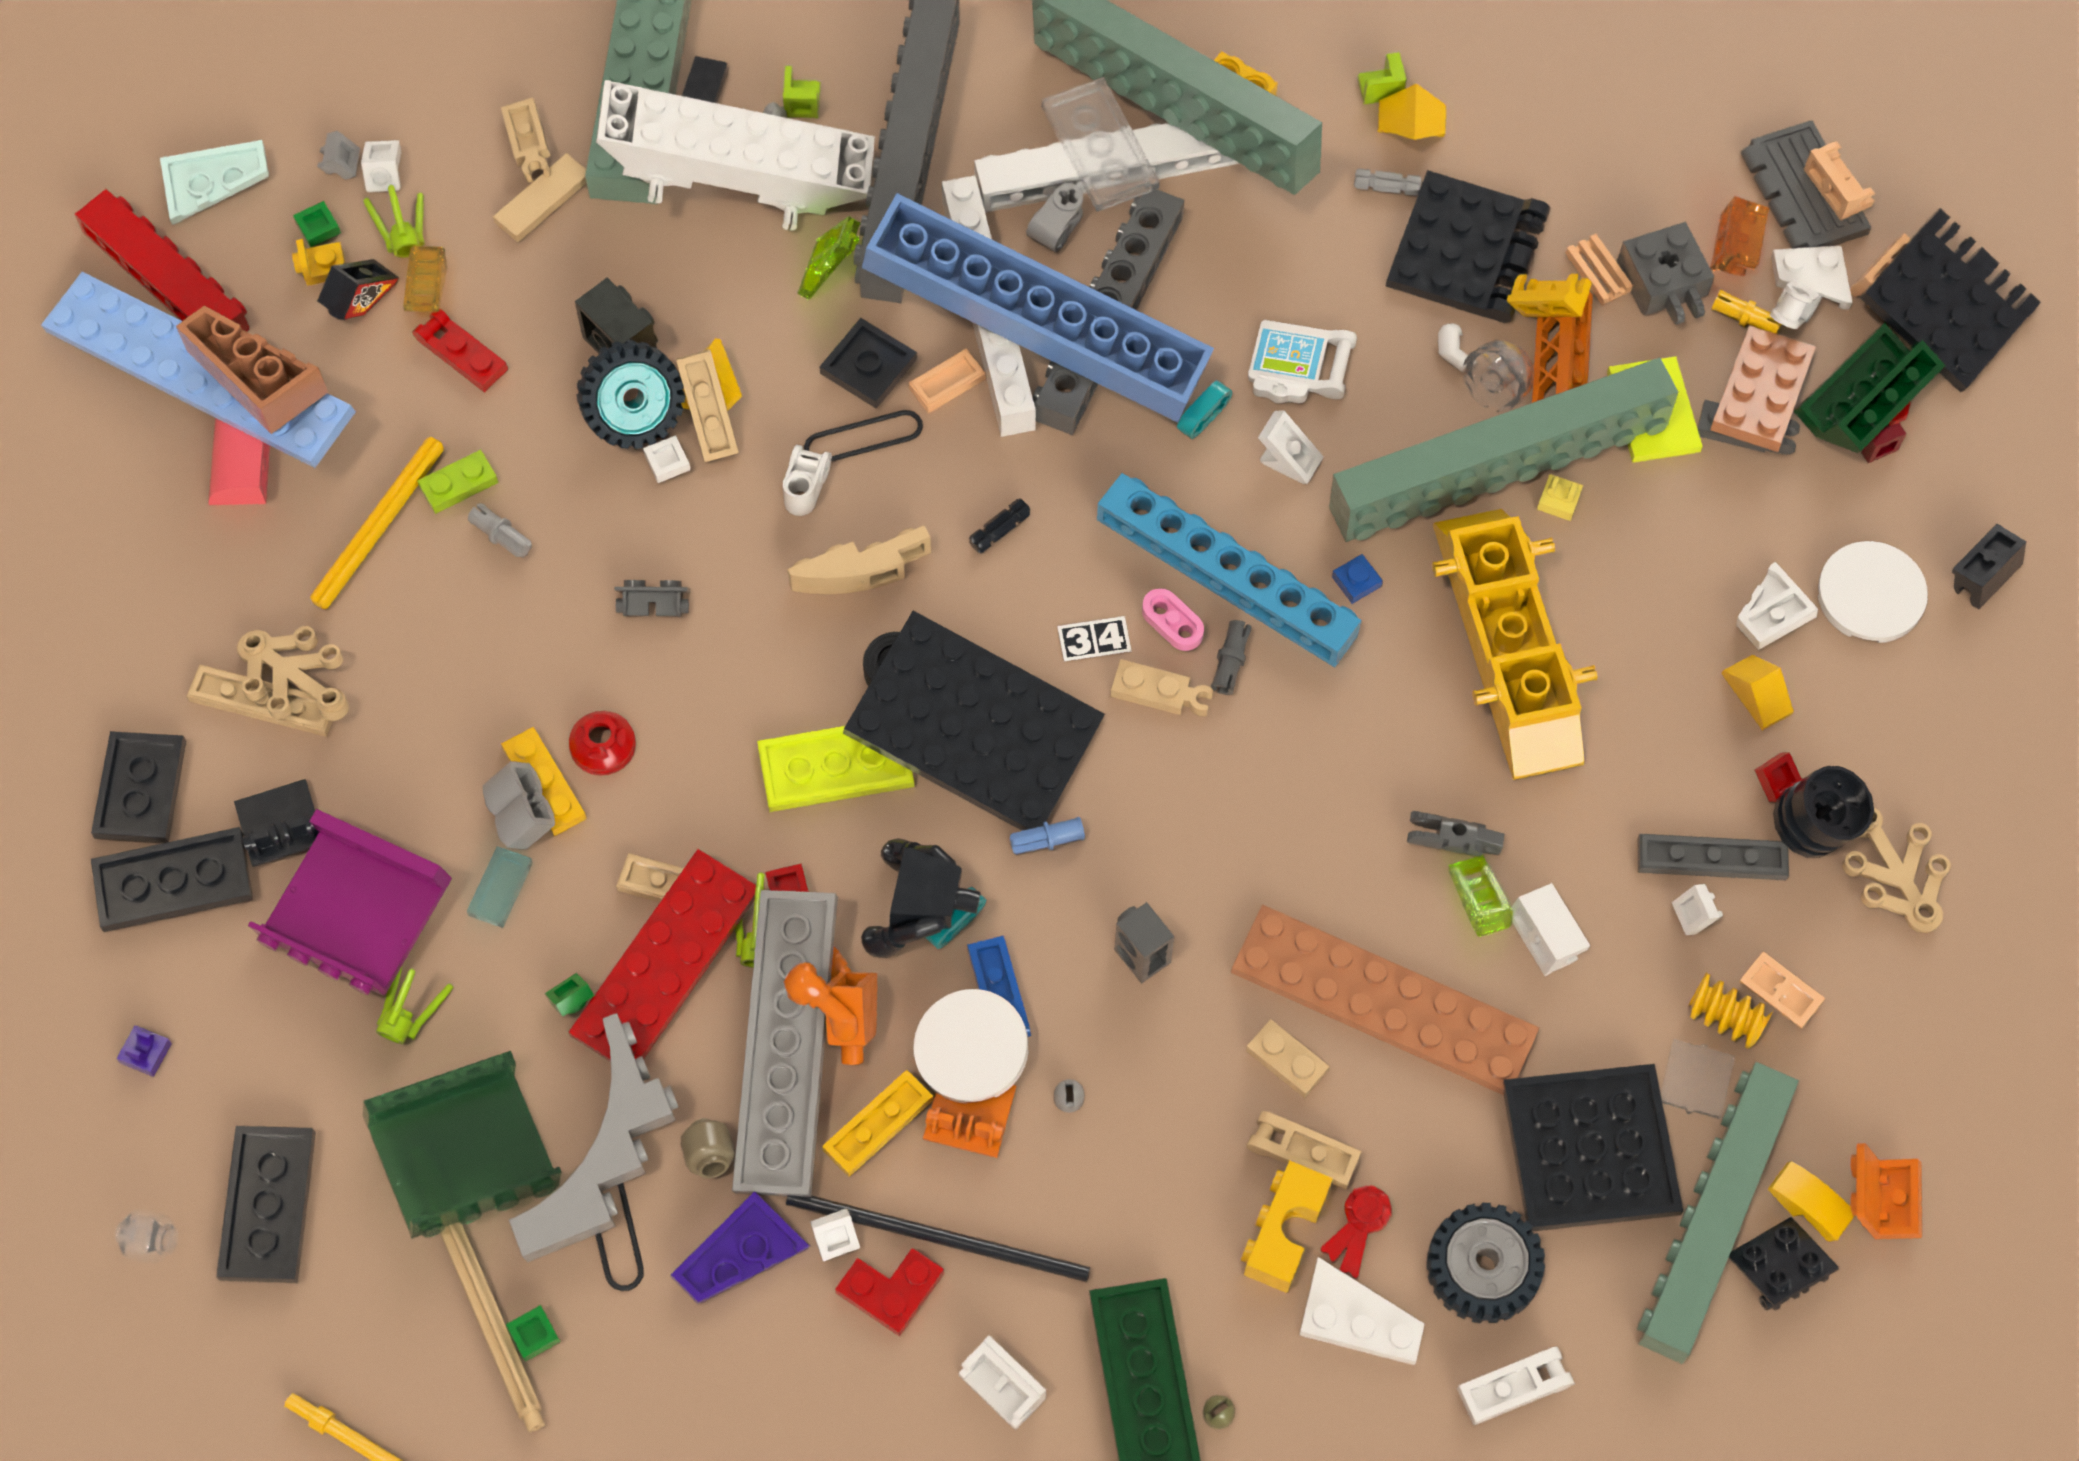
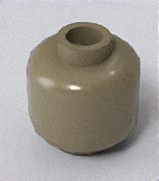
(707, 1148)

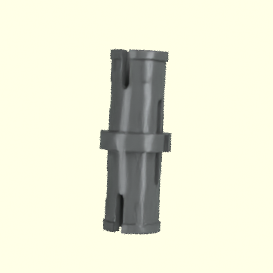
(1231, 657)

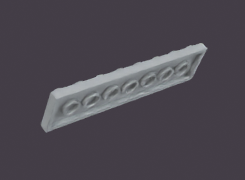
(783, 1048)

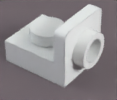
(381, 165)

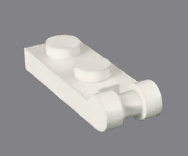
(1514, 1386)

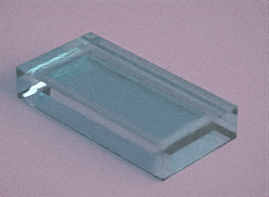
(499, 886)

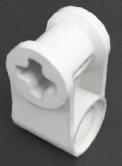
(1795, 305)
(806, 474)

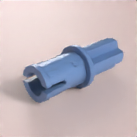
(1047, 836)

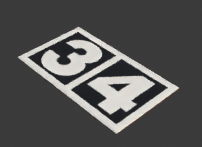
(1094, 638)

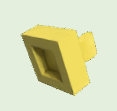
(1560, 497)

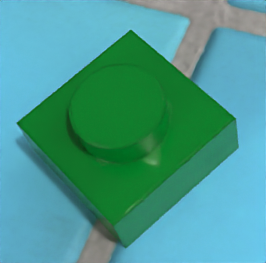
(316, 224)
(570, 995)
(532, 1333)

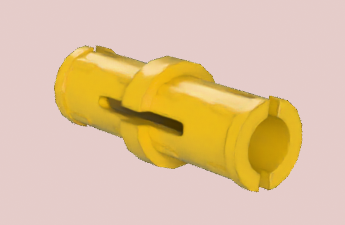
(1745, 312)

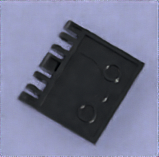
(1466, 243)
(1946, 301)

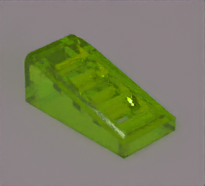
(1488, 916)

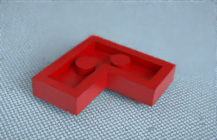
(895, 1299)

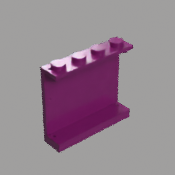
(354, 906)

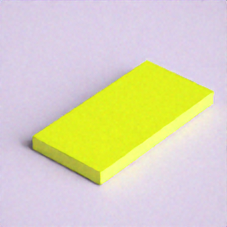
(824, 769)

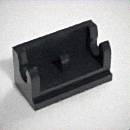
(1989, 564)

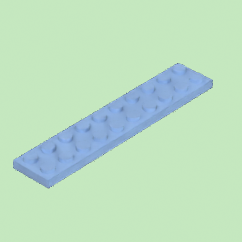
(150, 348)

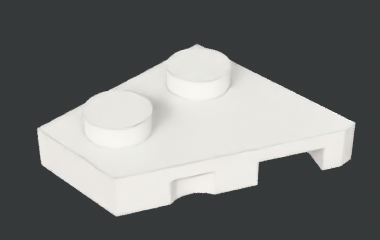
(1815, 268)
(1775, 609)

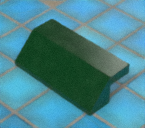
(1868, 389)

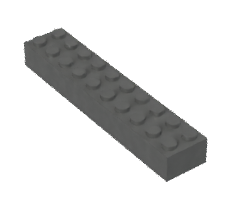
(911, 125)

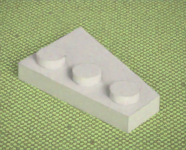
(1358, 1318)

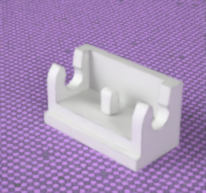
(1548, 929)
(1002, 1382)

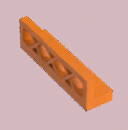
(1573, 352)

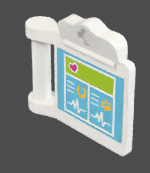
(1291, 359)

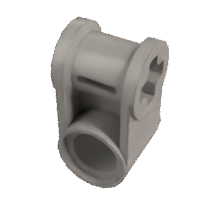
(1057, 217)

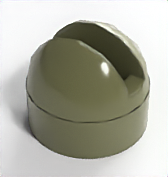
(1222, 1419)

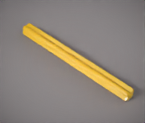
(376, 523)

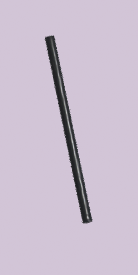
(944, 1237)

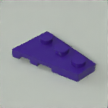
(737, 1250)

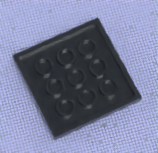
(1592, 1147)

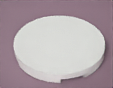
(1872, 591)
(971, 1046)

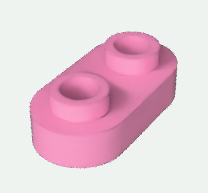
(1174, 620)

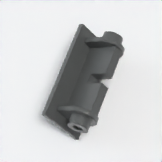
(637, 597)

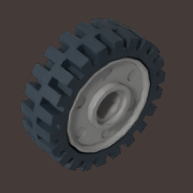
(1481, 1292)

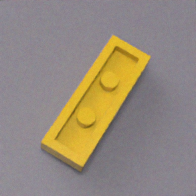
(529, 748)
(877, 1123)

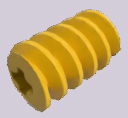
(1729, 1011)

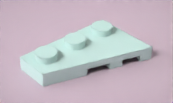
(209, 176)

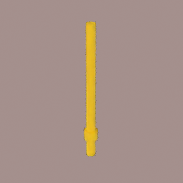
(324, 1422)

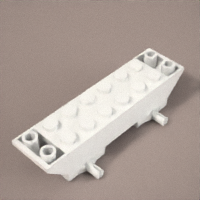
(693, 140)

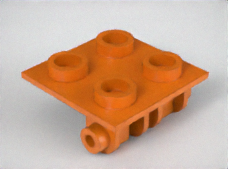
(969, 1126)

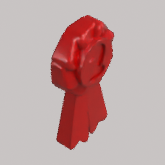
(1366, 1212)

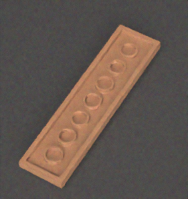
(1384, 1000)

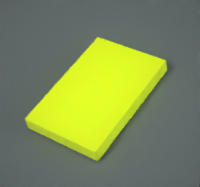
(1681, 433)

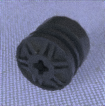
(1823, 811)

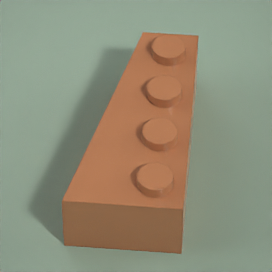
(258, 375)

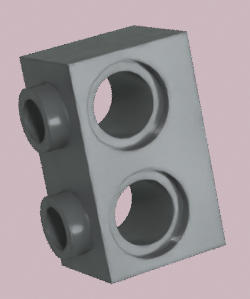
(1143, 941)

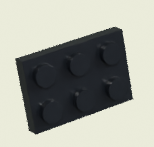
(138, 787)

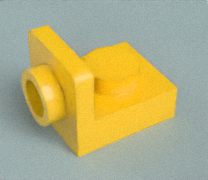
(317, 260)

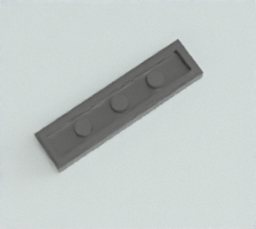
(1712, 857)

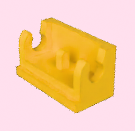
(1550, 298)

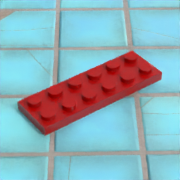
(668, 955)

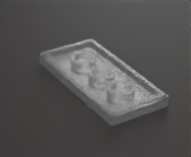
(1100, 144)

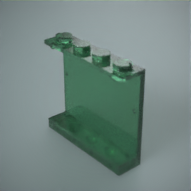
(459, 1145)

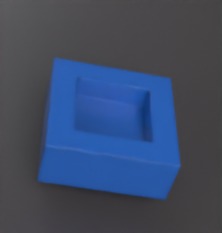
(1357, 578)

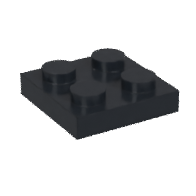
(868, 362)

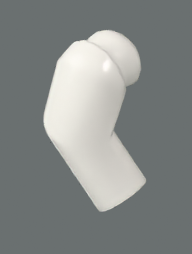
(1449, 346)

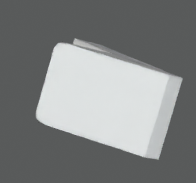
(1288, 448)

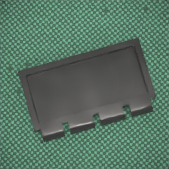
(1796, 201)

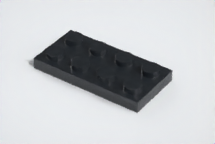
(171, 879)
(266, 1204)

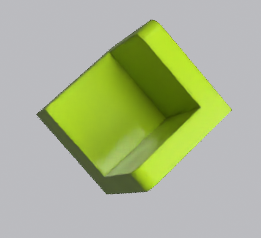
(1383, 83)
(800, 96)

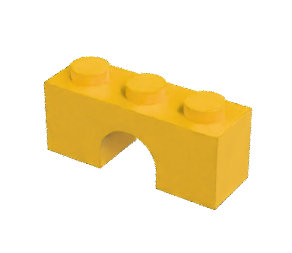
(1298, 1195)

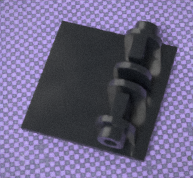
(277, 822)
(1783, 1263)

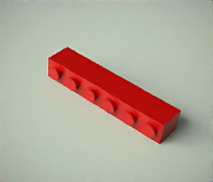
(154, 260)

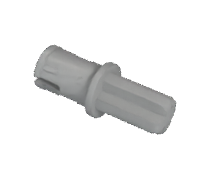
(499, 530)

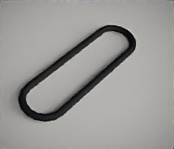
(866, 422)
(635, 1248)

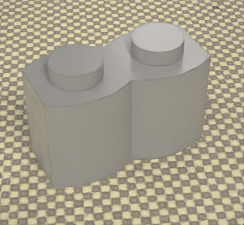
(518, 805)

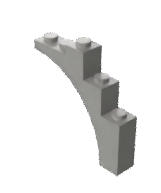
(579, 1205)

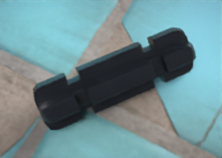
(999, 525)

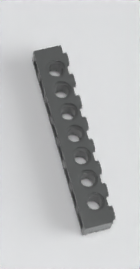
(1152, 209)

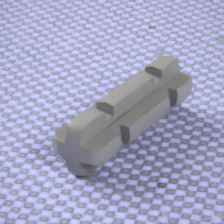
(1387, 181)

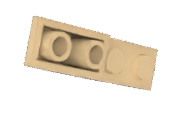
(848, 571)

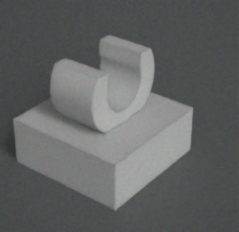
(339, 156)

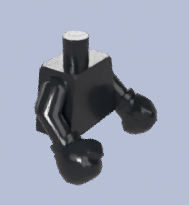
(922, 899)

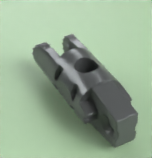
(1455, 835)

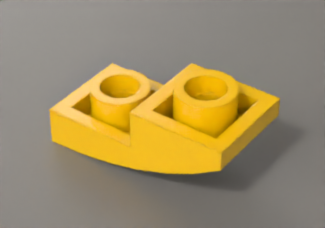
(1809, 1196)

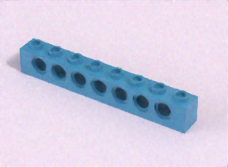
(1235, 585)

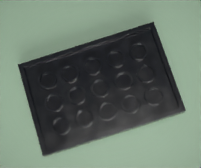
(973, 723)

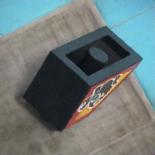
(355, 288)

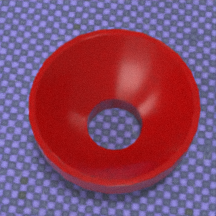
(607, 756)

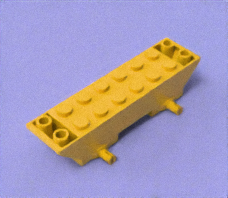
(1512, 641)

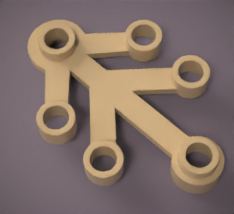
(289, 669)
(1901, 876)

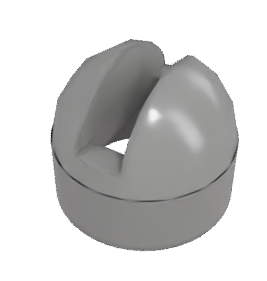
(1060, 1096)

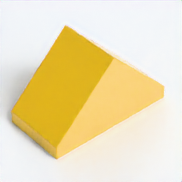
(1760, 689)

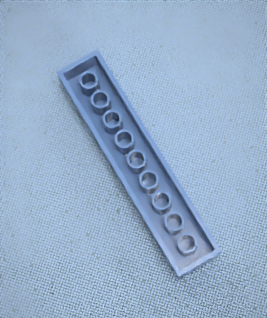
(1036, 307)

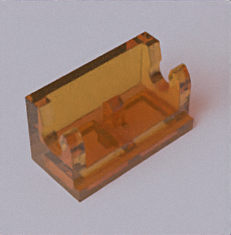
(1739, 236)

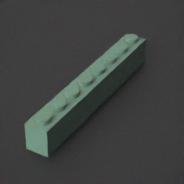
(1718, 1212)

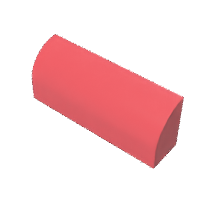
(238, 467)

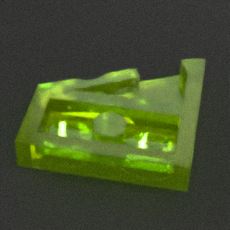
(828, 254)

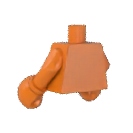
(846, 1001)

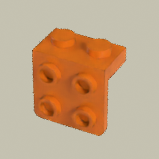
(1887, 1195)

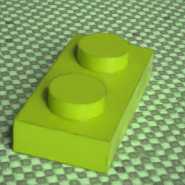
(457, 481)

